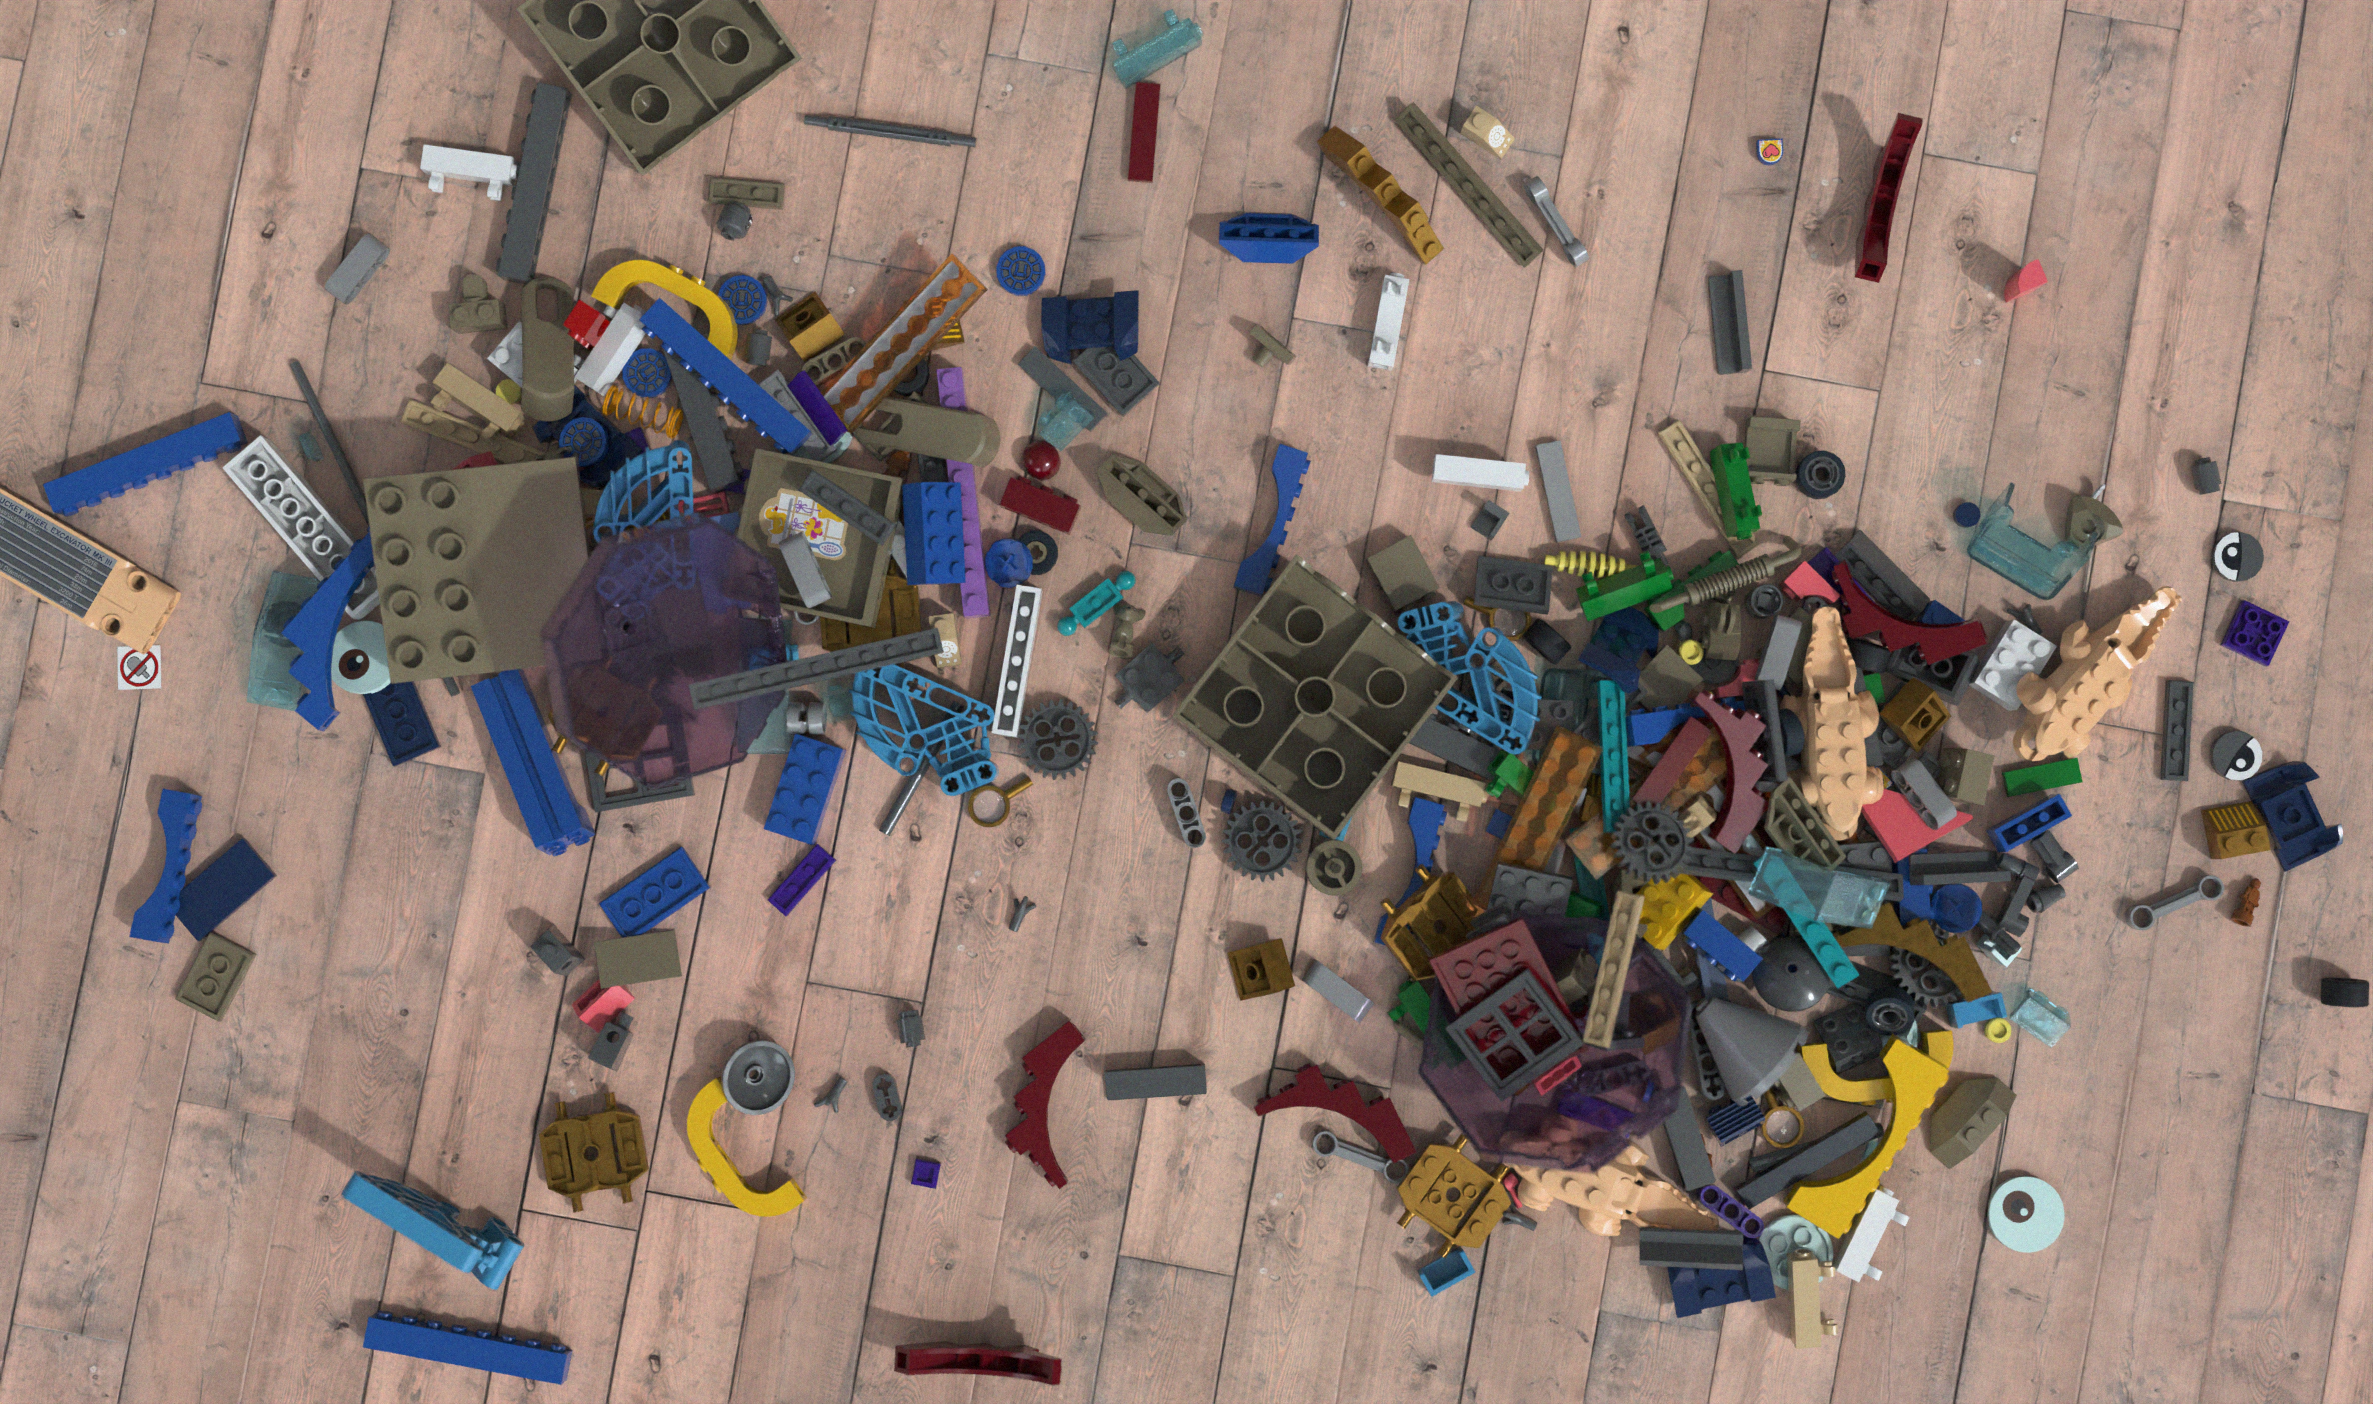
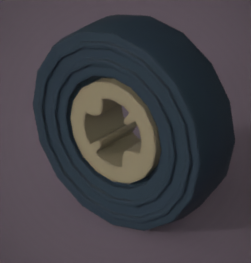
(1046, 545)

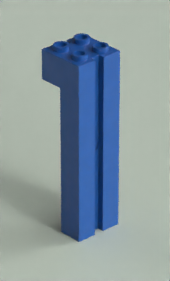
(530, 764)

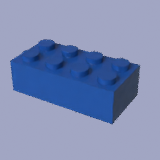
(933, 533)
(805, 789)

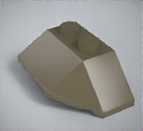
(1141, 495)
(1798, 828)
(1968, 1118)

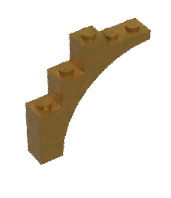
(1384, 190)
(1953, 958)

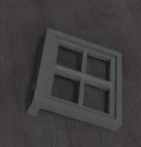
(643, 796)
(1537, 1064)

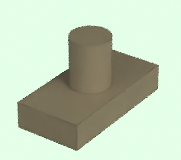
(1270, 347)

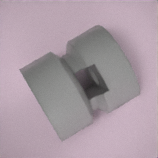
(815, 718)

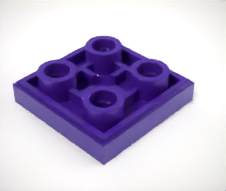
(2254, 633)

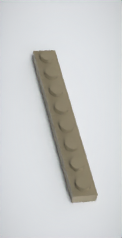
(1469, 185)

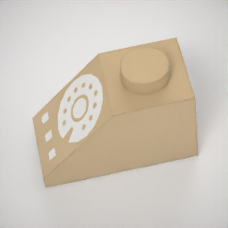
(1487, 132)
(949, 638)

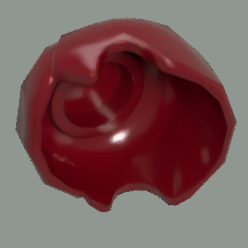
(1041, 460)

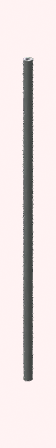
(343, 464)

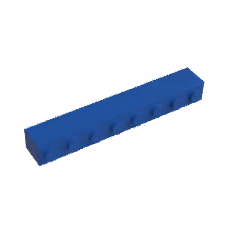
(724, 376)
(145, 464)
(467, 1348)

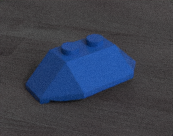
(1268, 237)

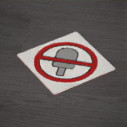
(139, 669)

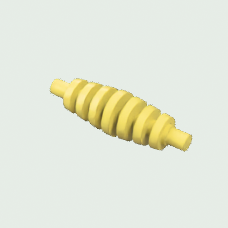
(1590, 564)

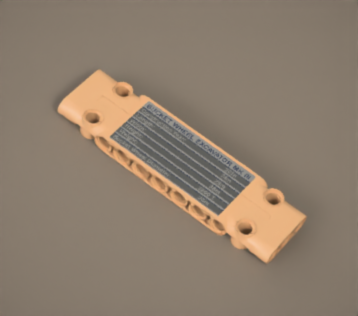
(81, 575)

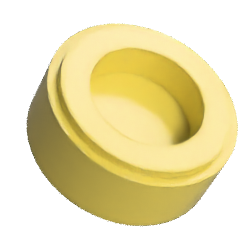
(509, 391)
(1690, 651)
(1997, 1030)

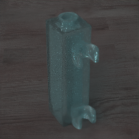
(1157, 52)

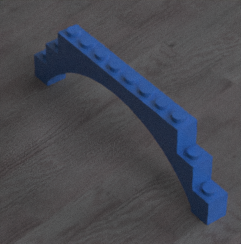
(316, 630)

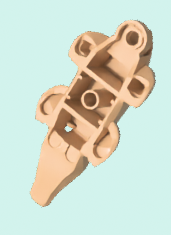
(2089, 679)
(1834, 729)
(1611, 1192)

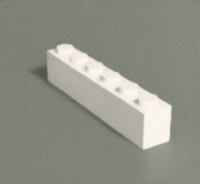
(1017, 661)

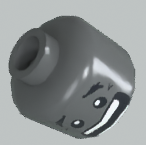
(734, 221)

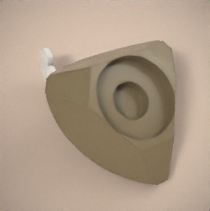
(2089, 515)

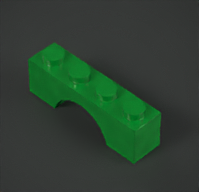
(1671, 616)

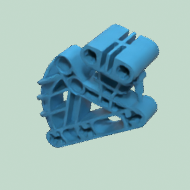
(666, 495)
(1435, 634)
(962, 760)
(434, 1226)

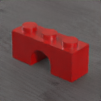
(586, 325)

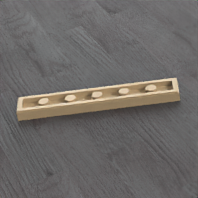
(465, 434)
(1701, 480)
(1613, 969)

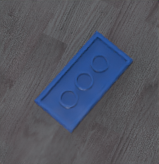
(655, 894)

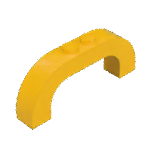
(623, 277)
(1868, 1090)
(724, 1172)

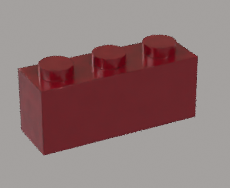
(1040, 504)

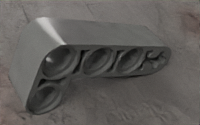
(1698, 1053)

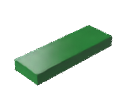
(2042, 777)

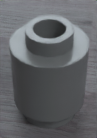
(758, 347)
(2206, 476)
(910, 1028)

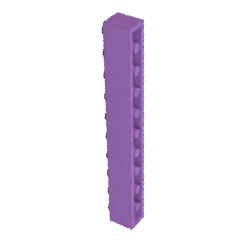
(975, 590)

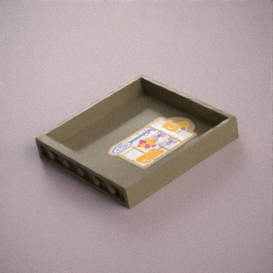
(847, 557)

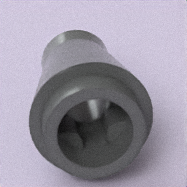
(2043, 898)

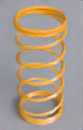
(616, 399)

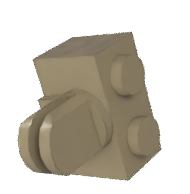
(477, 311)
(1722, 631)
(1576, 976)

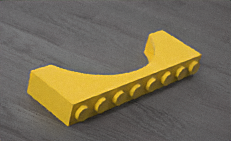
(1836, 1200)

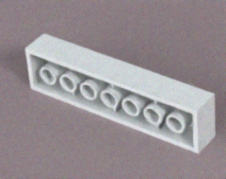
(299, 516)

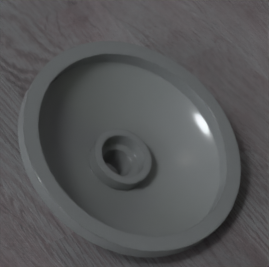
(1790, 990)
(767, 1087)

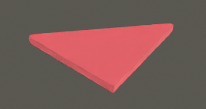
(1901, 827)

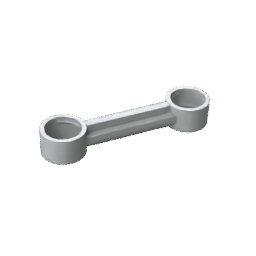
(1572, 246)
(2174, 902)
(1358, 1156)

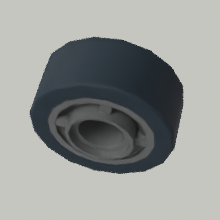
(1833, 470)
(1791, 732)
(1889, 1011)

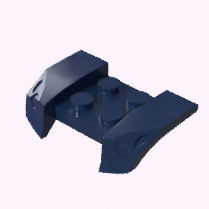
(1090, 324)
(619, 443)
(1620, 645)
(2292, 813)
(1708, 1288)

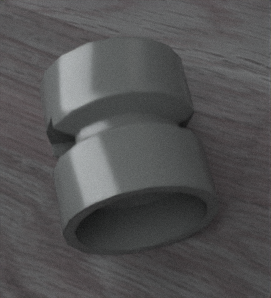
(1763, 601)

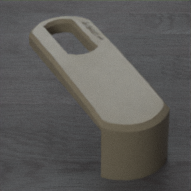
(547, 354)
(937, 432)

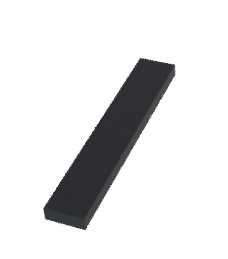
(1807, 1160)

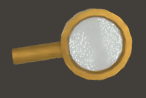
(1510, 622)
(991, 805)
(1782, 1125)

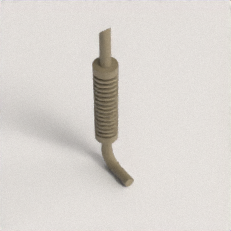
(1731, 578)

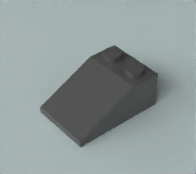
(1947, 677)

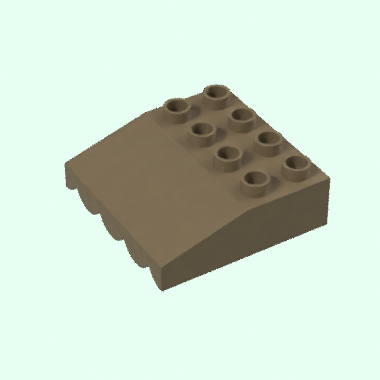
(661, 65)
(474, 563)
(1314, 697)

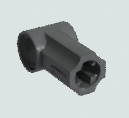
(2057, 862)

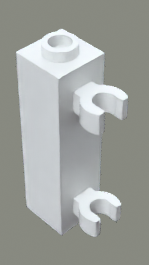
(468, 165)
(1388, 321)
(612, 349)
(1479, 473)
(1866, 1233)

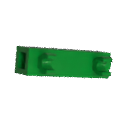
(1735, 490)
(1624, 588)
(1510, 773)
(1414, 1001)

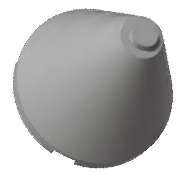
(1748, 1045)

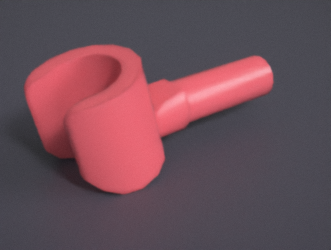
(1509, 1182)

